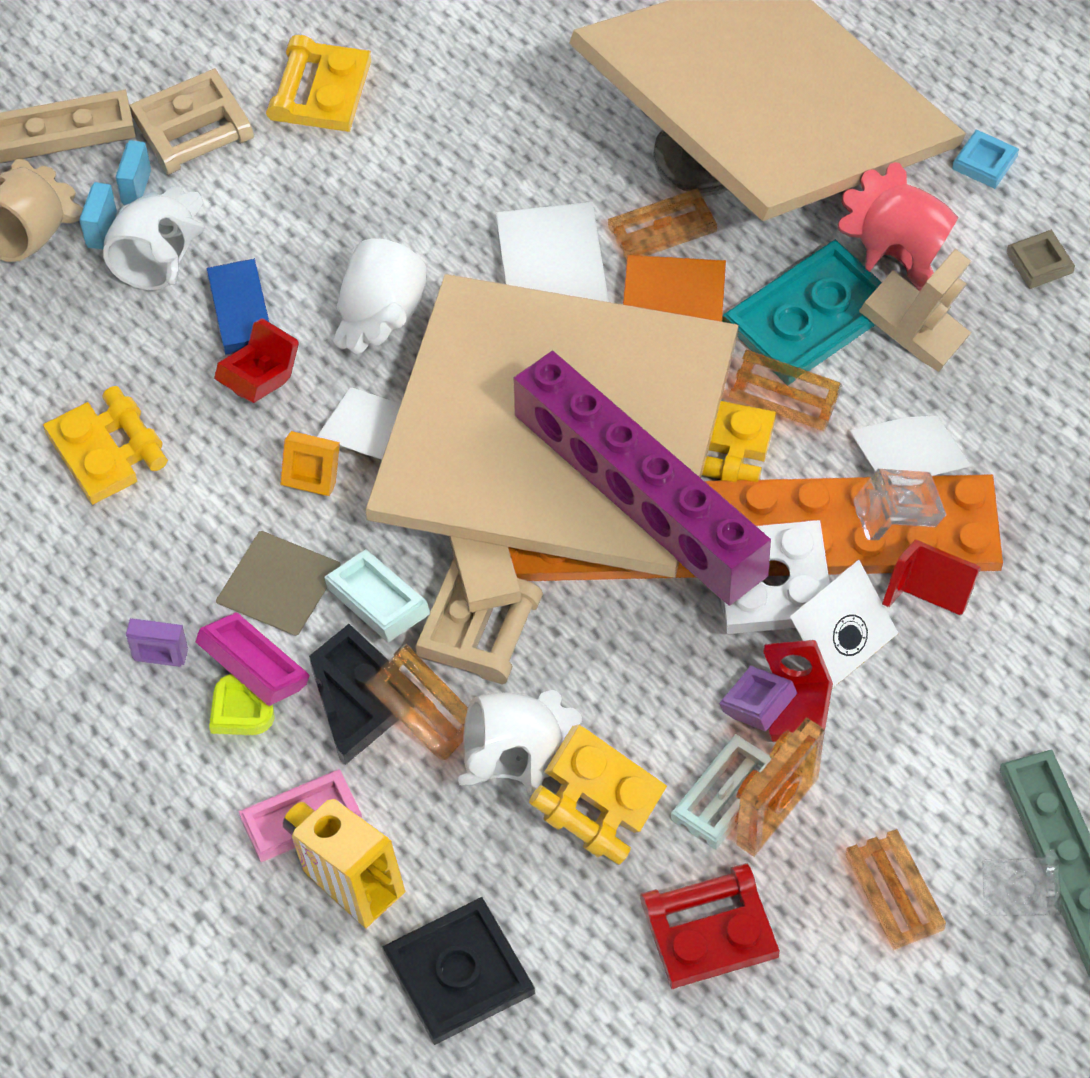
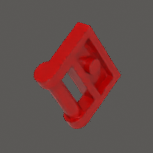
(714, 942)

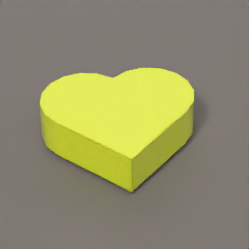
(238, 709)

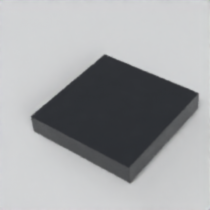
(458, 970)

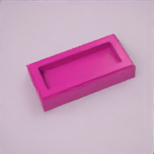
(252, 658)

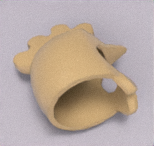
(35, 203)

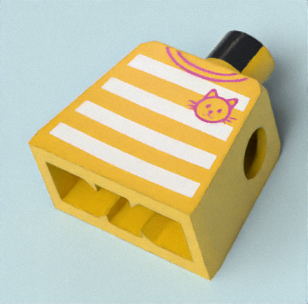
(346, 858)

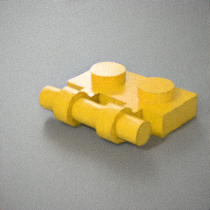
(741, 434)
(91, 452)
(605, 780)

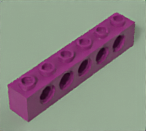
(642, 478)

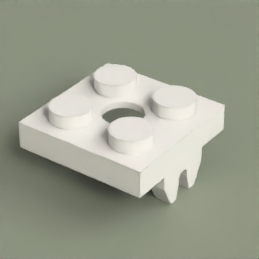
(769, 607)

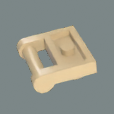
(186, 109)
(454, 633)

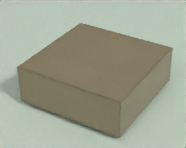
(1040, 259)

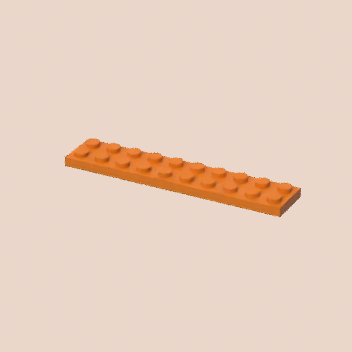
(966, 531)

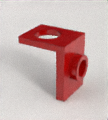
(933, 577)
(812, 686)

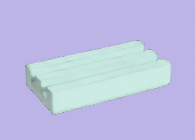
(700, 825)

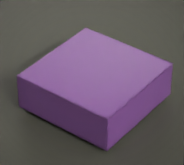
(157, 642)
(758, 698)

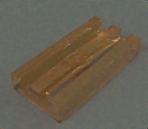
(665, 231)
(746, 376)
(407, 715)
(876, 849)

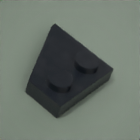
(351, 708)

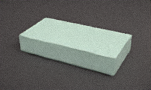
(377, 595)

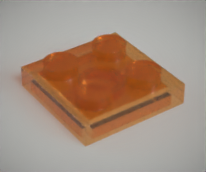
(775, 792)

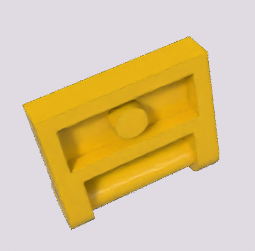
(334, 88)

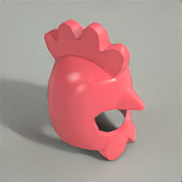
(897, 222)

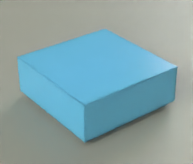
(985, 159)
(133, 172)
(98, 215)

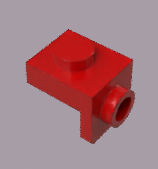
(261, 364)

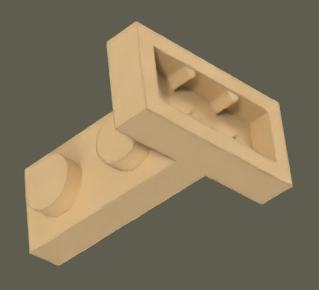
(921, 318)

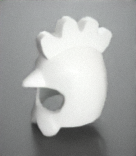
(152, 237)
(378, 293)
(511, 726)

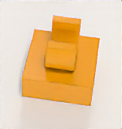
(310, 463)

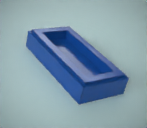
(237, 301)

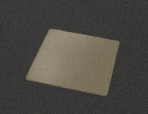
(277, 583)

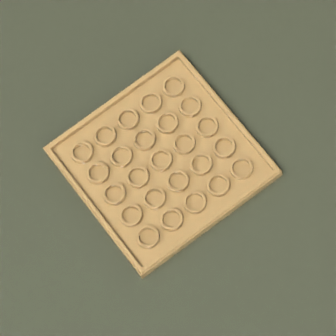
(767, 96)
(481, 475)

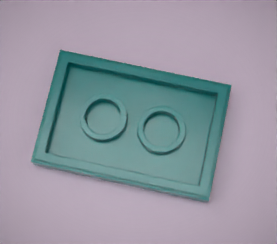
(807, 310)

